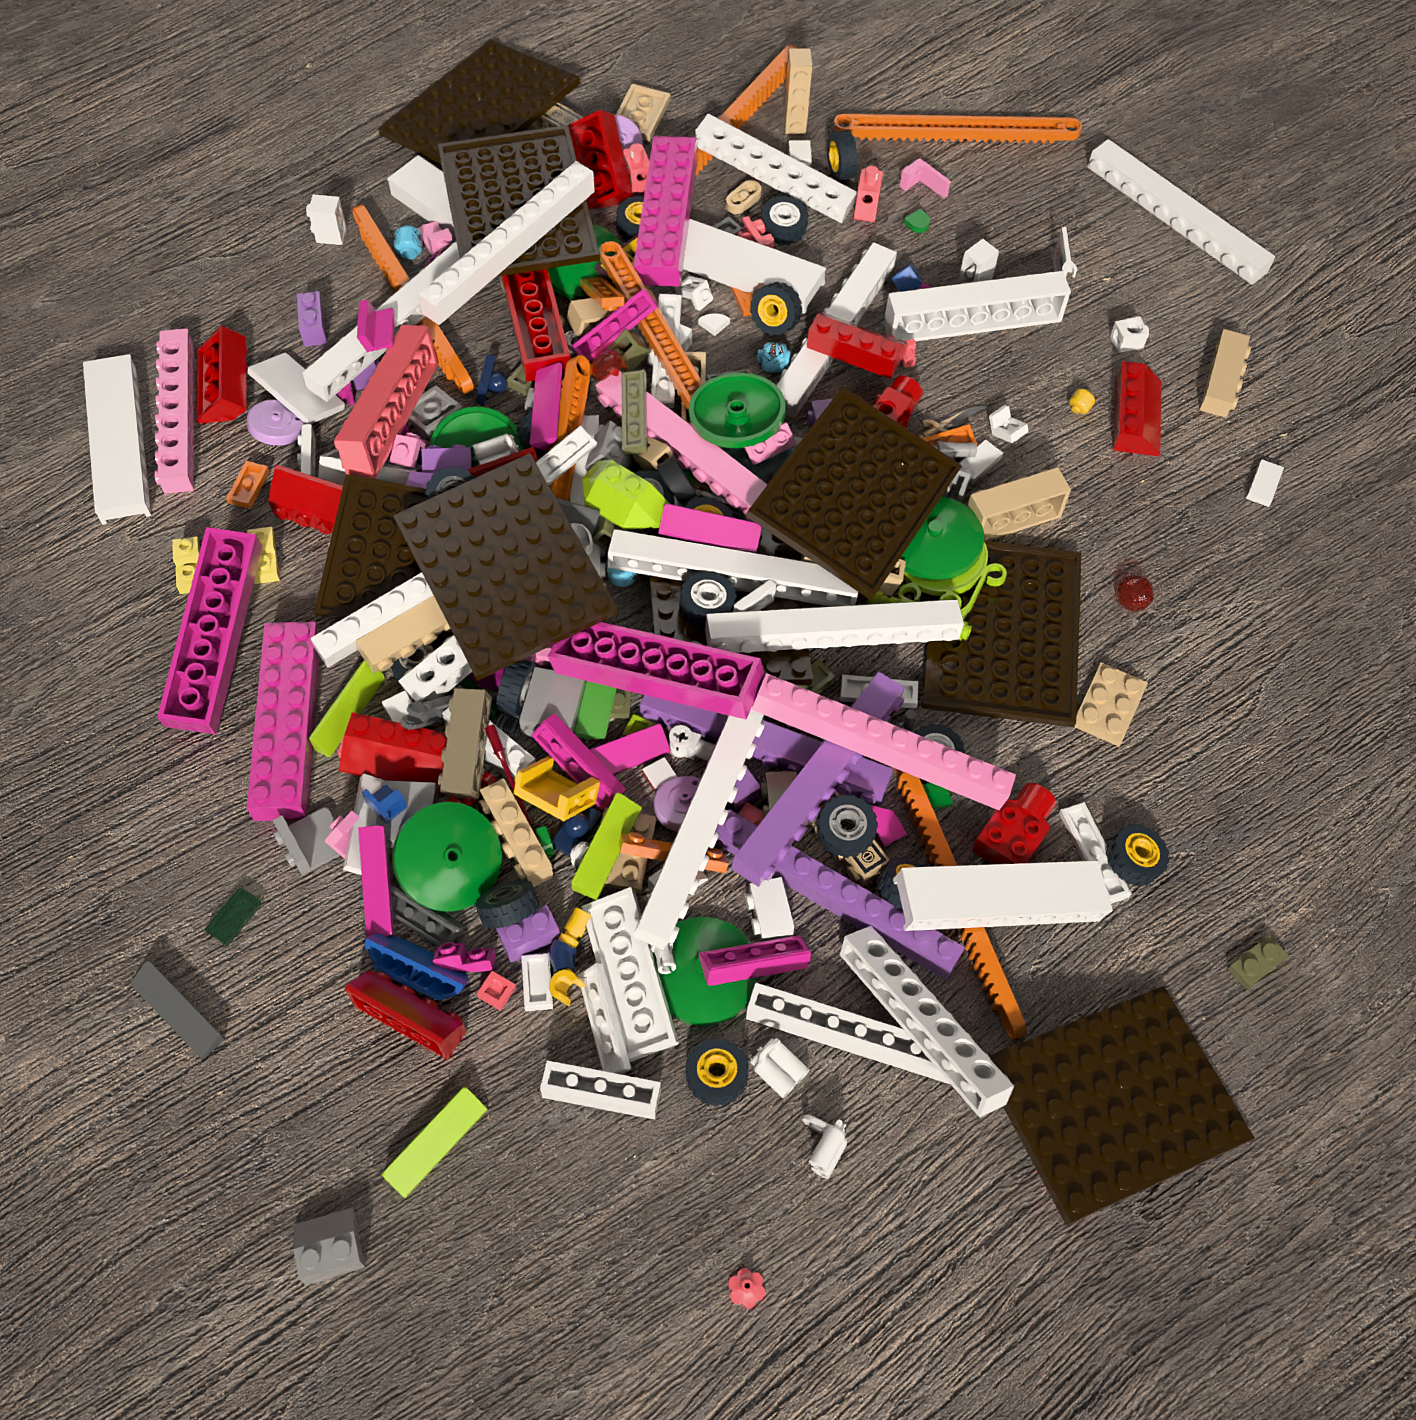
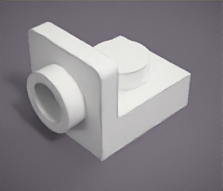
(697, 290)

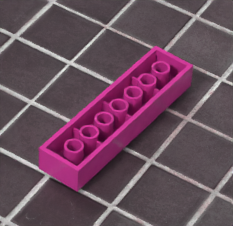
(666, 211)
(210, 631)
(661, 668)
(284, 722)

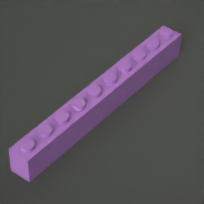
(774, 747)
(810, 789)
(850, 901)

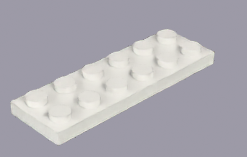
(630, 974)

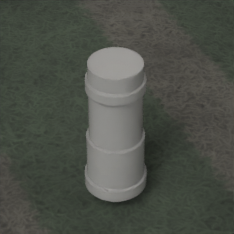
(957, 449)

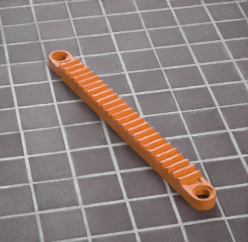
(752, 98)
(959, 127)
(397, 278)
(653, 326)
(571, 415)
(976, 937)

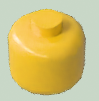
(1081, 401)

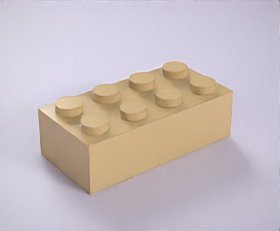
(1020, 503)

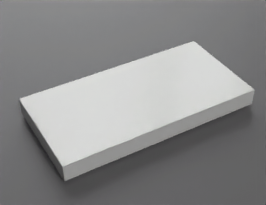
(285, 381)

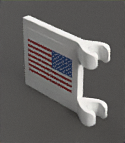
(1061, 257)

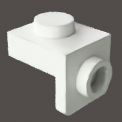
(1005, 426)

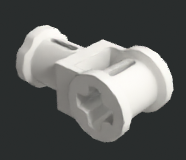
(689, 745)

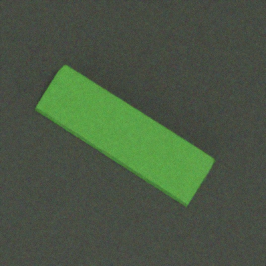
(595, 711)

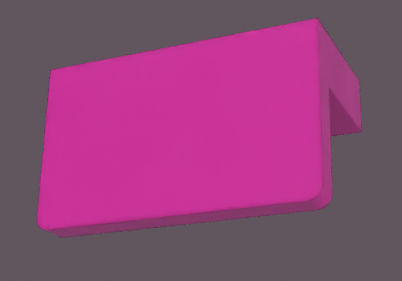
(375, 327)

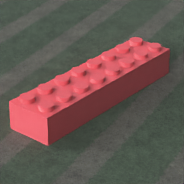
(386, 402)

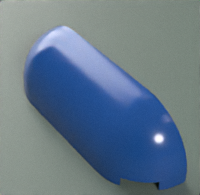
(414, 967)

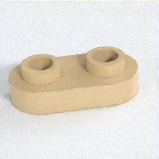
(743, 197)

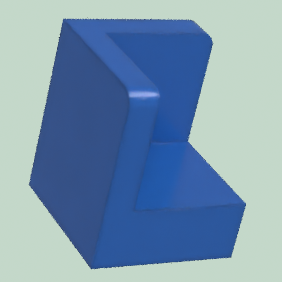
(907, 278)
(385, 802)

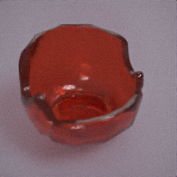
(607, 364)
(1135, 593)

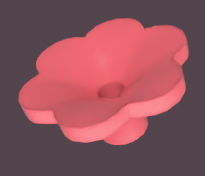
(749, 1296)

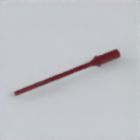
(499, 751)

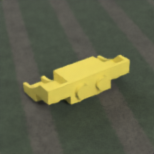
(187, 552)

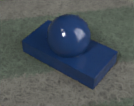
(493, 381)
(576, 830)

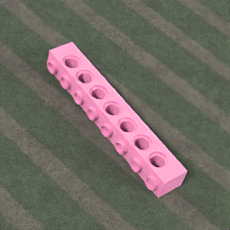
(176, 411)

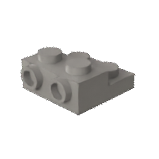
(431, 410)

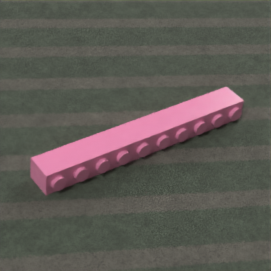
(691, 451)
(884, 742)

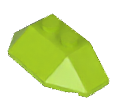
(622, 496)

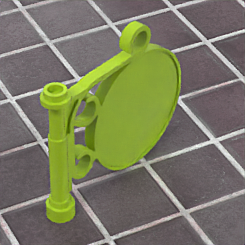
(949, 588)

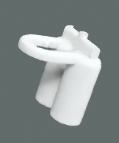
(495, 448)
(778, 1067)
(829, 1147)

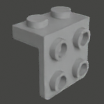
(306, 840)

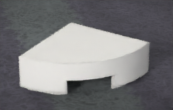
(714, 322)

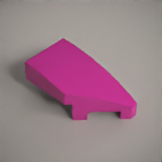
(889, 826)

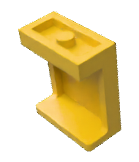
(553, 792)

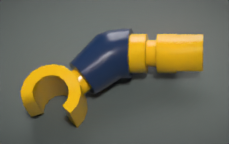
(563, 956)

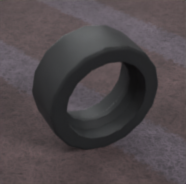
(676, 480)

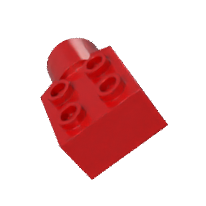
(899, 399)
(1017, 828)

